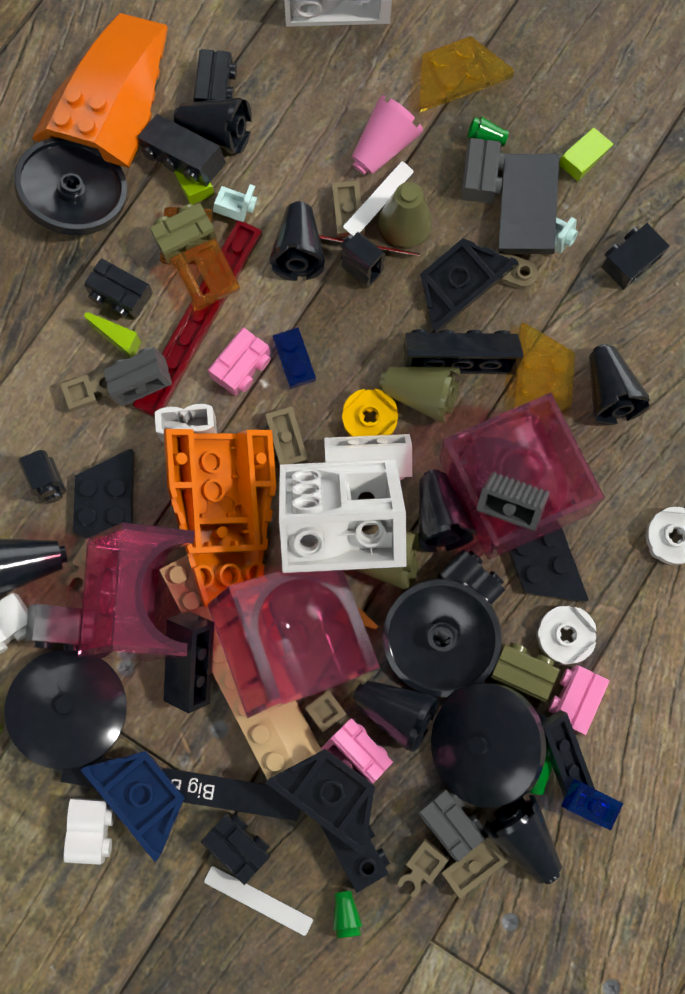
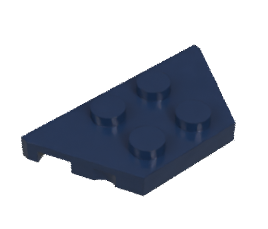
(140, 797)

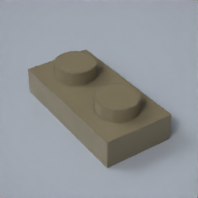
(346, 203)
(286, 437)
(474, 867)

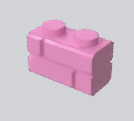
(240, 362)
(579, 697)
(358, 751)

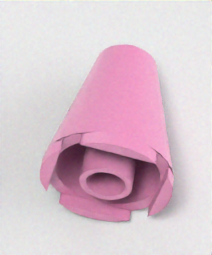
(384, 136)

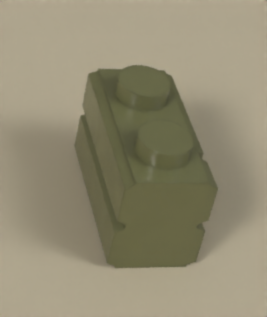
(182, 231)
(525, 673)

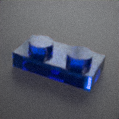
(294, 358)
(592, 804)

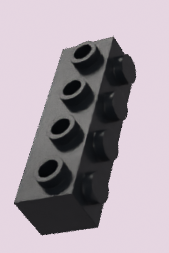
(360, 869)

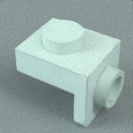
(235, 204)
(565, 234)

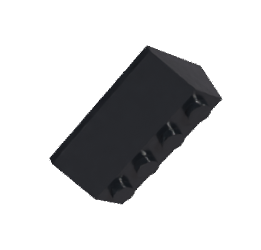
(469, 351)

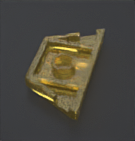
(458, 71)
(544, 369)

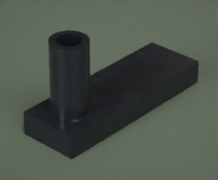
(564, 751)

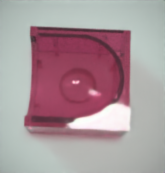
(531, 447)
(121, 592)
(291, 637)

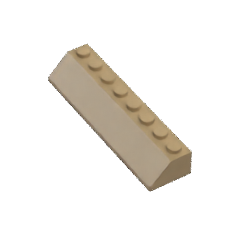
(277, 736)

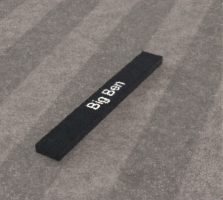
(215, 792)

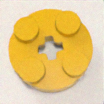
(369, 401)

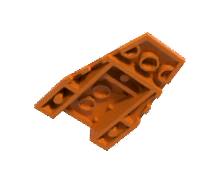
(109, 91)
(224, 494)

